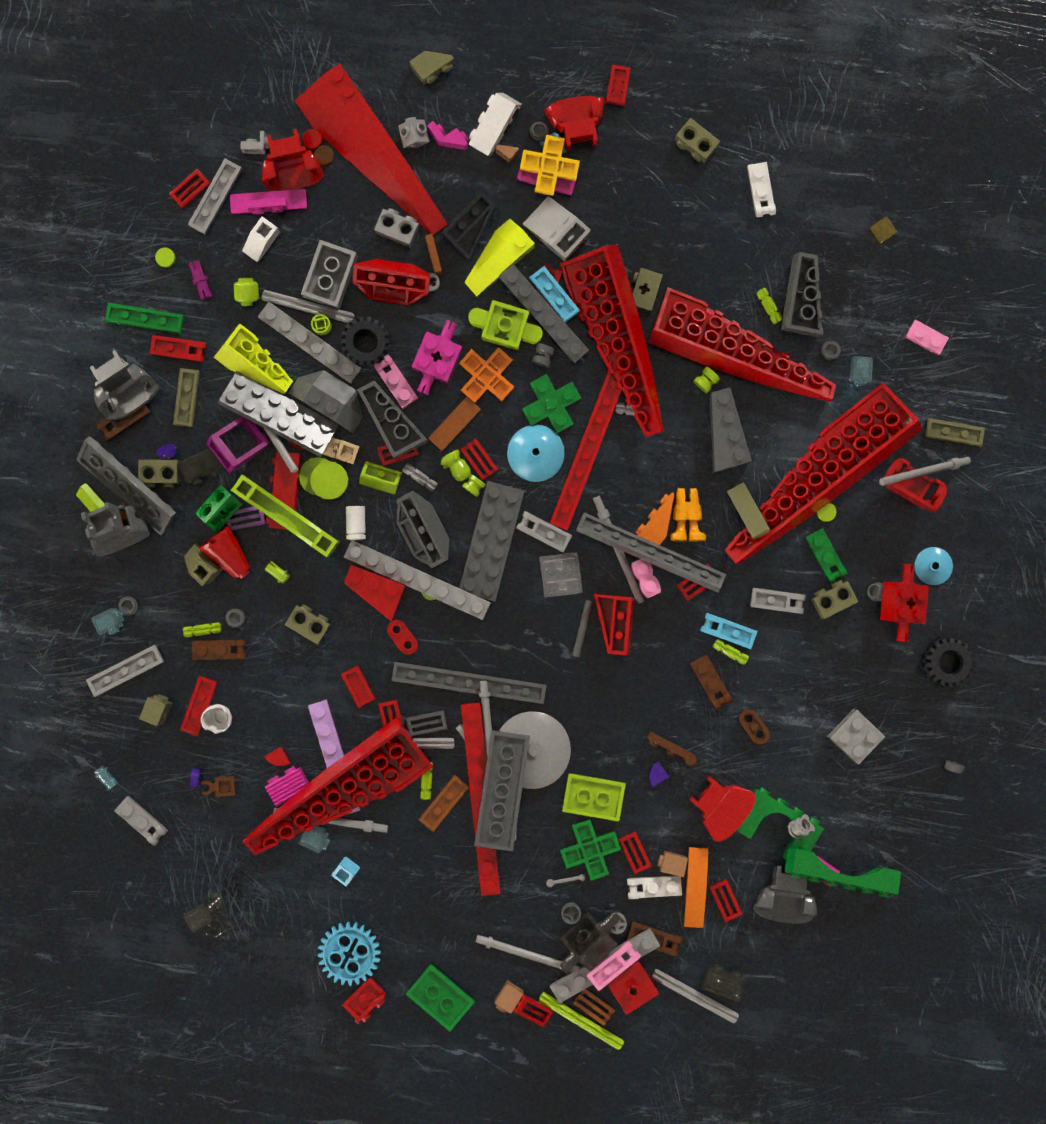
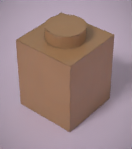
(673, 863)
(508, 997)

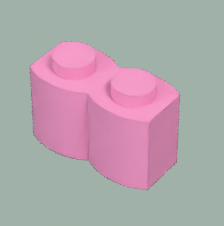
(643, 573)

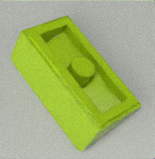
(380, 477)

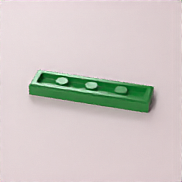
(144, 318)

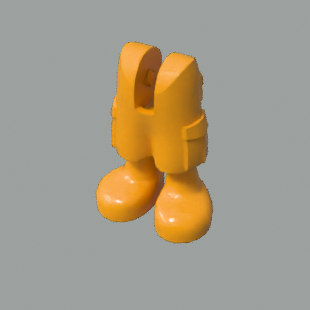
(687, 511)

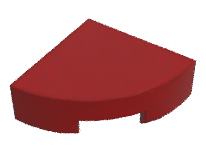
(278, 757)

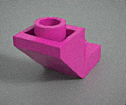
(453, 139)

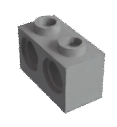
(394, 232)

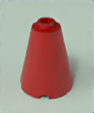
(226, 552)

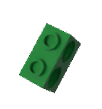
(218, 508)

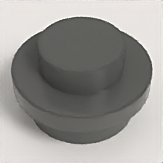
(539, 131)
(875, 591)
(128, 606)

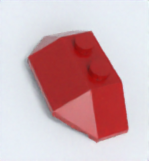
(391, 281)

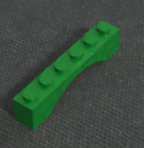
(807, 864)

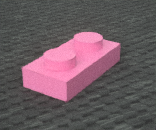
(926, 337)

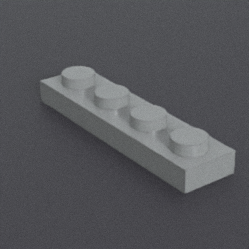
(215, 196)
(125, 670)

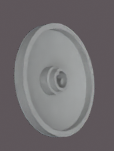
(547, 749)

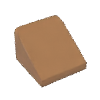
(507, 152)

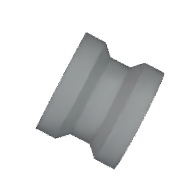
(619, 927)

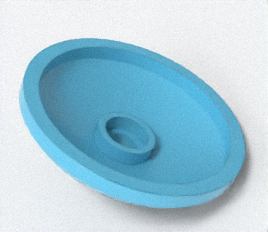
(534, 467)

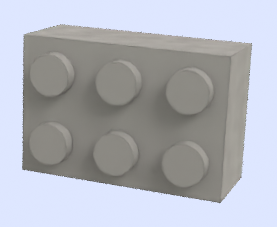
(329, 274)

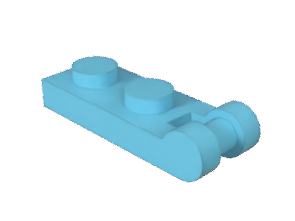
(729, 631)

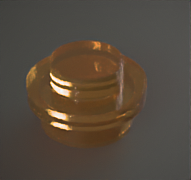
(324, 155)

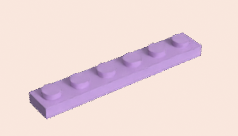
(326, 734)

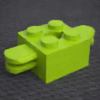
(505, 325)

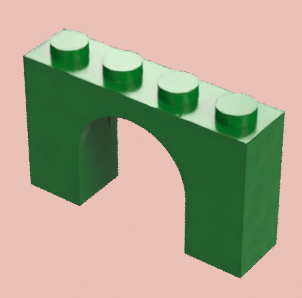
(767, 805)

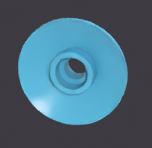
(924, 569)

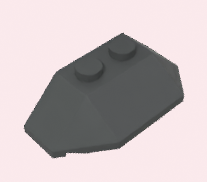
(330, 398)
(422, 529)

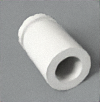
(355, 522)

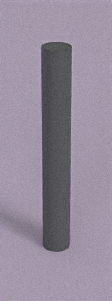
(582, 628)

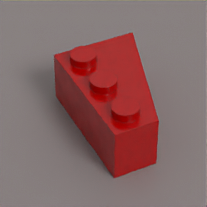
(376, 590)
(616, 622)

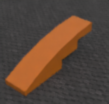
(696, 887)

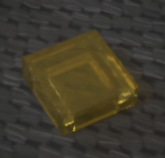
(883, 229)

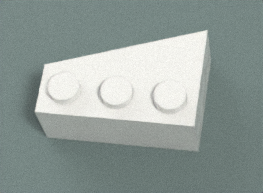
(493, 123)

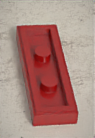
(198, 704)

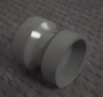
(543, 355)
(573, 915)

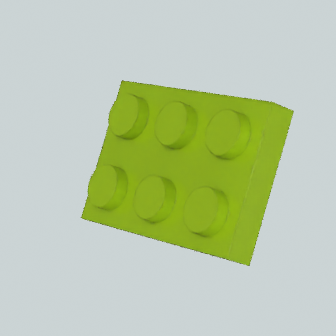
(593, 797)

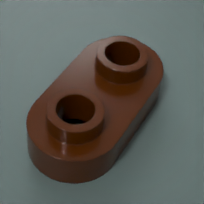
(753, 726)

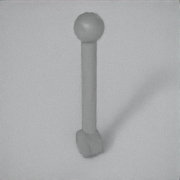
(550, 882)

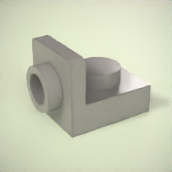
(252, 146)

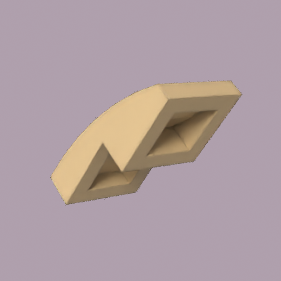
(341, 450)

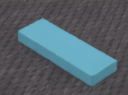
(554, 294)

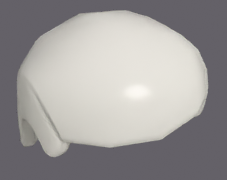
(216, 718)

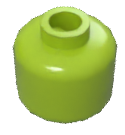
(246, 291)

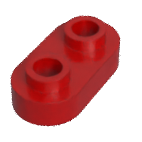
(402, 637)

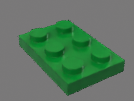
(440, 997)

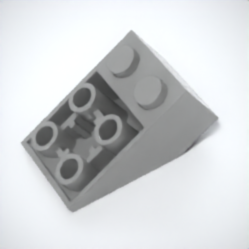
(557, 228)

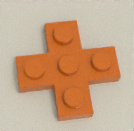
(486, 375)

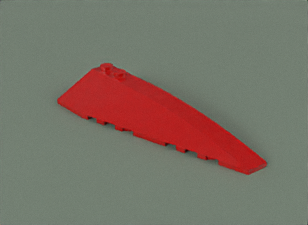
(352, 128)
(705, 336)
(368, 772)

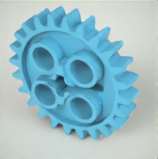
(334, 945)

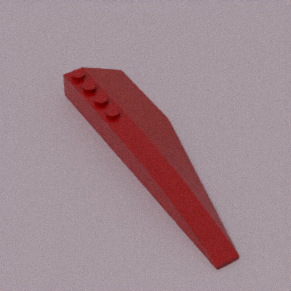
(832, 465)

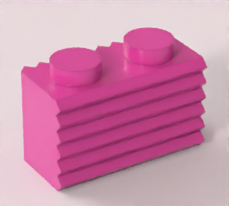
(287, 786)

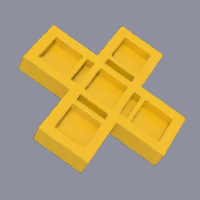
(549, 165)

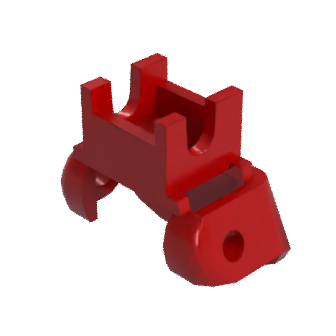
(576, 118)
(291, 165)
(916, 488)
(724, 808)

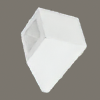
(260, 239)

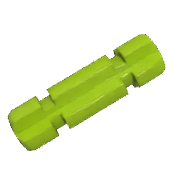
(769, 305)
(202, 629)
(730, 652)
(426, 783)

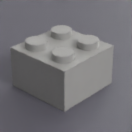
(856, 736)

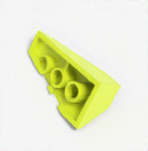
(505, 248)
(247, 357)

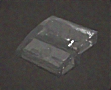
(561, 574)

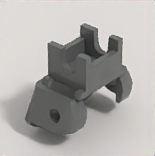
(125, 386)
(107, 530)
(786, 900)

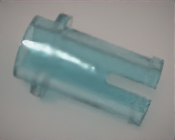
(105, 777)

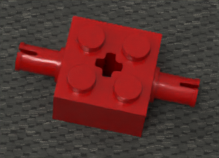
(904, 602)

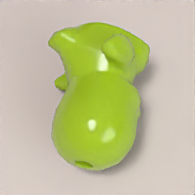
(458, 466)

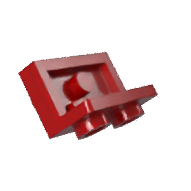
(364, 1000)

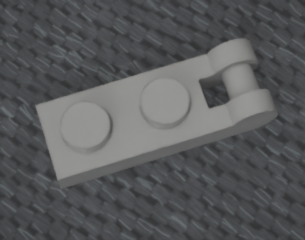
(544, 532)
(776, 600)
(140, 820)

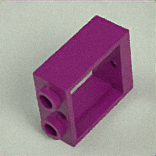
(224, 454)

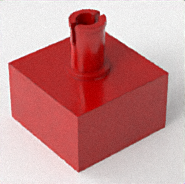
(633, 987)

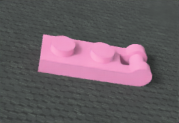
(396, 382)
(613, 966)

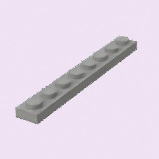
(417, 580)

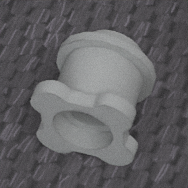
(800, 827)

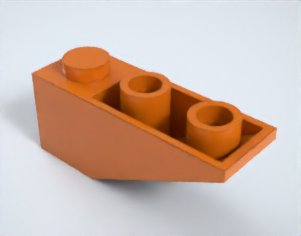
(657, 526)

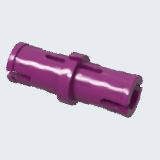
(200, 280)

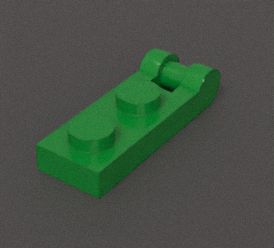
(826, 555)

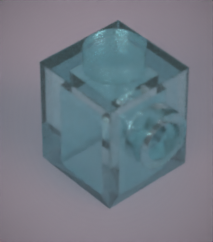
(861, 370)
(108, 622)
(315, 839)

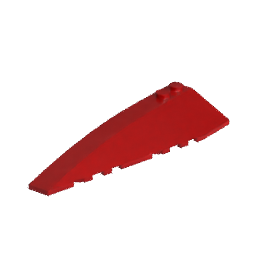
(606, 304)

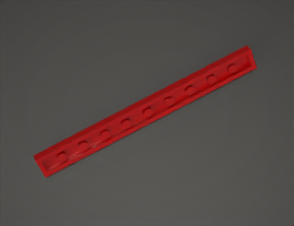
(586, 453)
(476, 771)

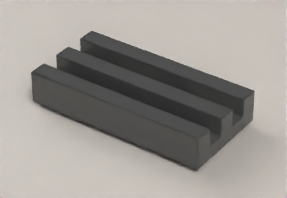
(443, 720)

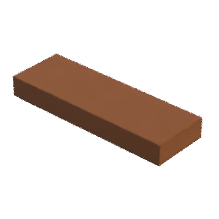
(454, 423)
(443, 803)

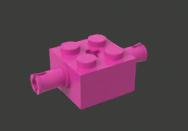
(431, 346)

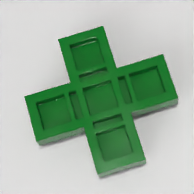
(551, 403)
(590, 849)

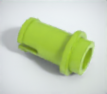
(277, 572)

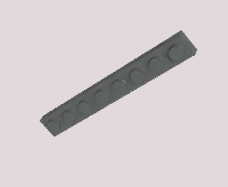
(651, 552)
(468, 682)

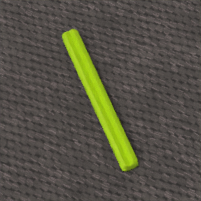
(581, 1021)

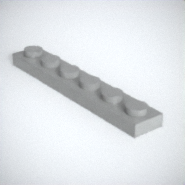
(309, 342)
(578, 981)

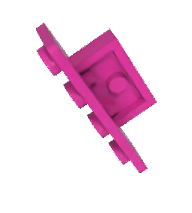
(268, 201)

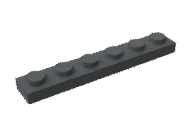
(543, 313)

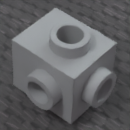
(413, 133)

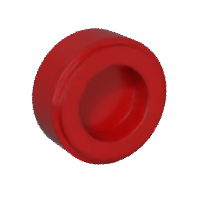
(312, 139)

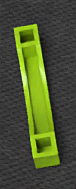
(285, 516)

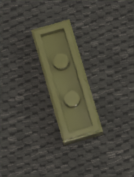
(186, 397)
(954, 432)
(748, 511)

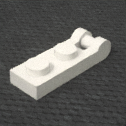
(761, 189)
(655, 886)

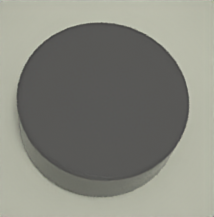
(830, 350)
(235, 618)
(954, 767)

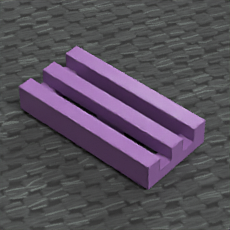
(261, 515)

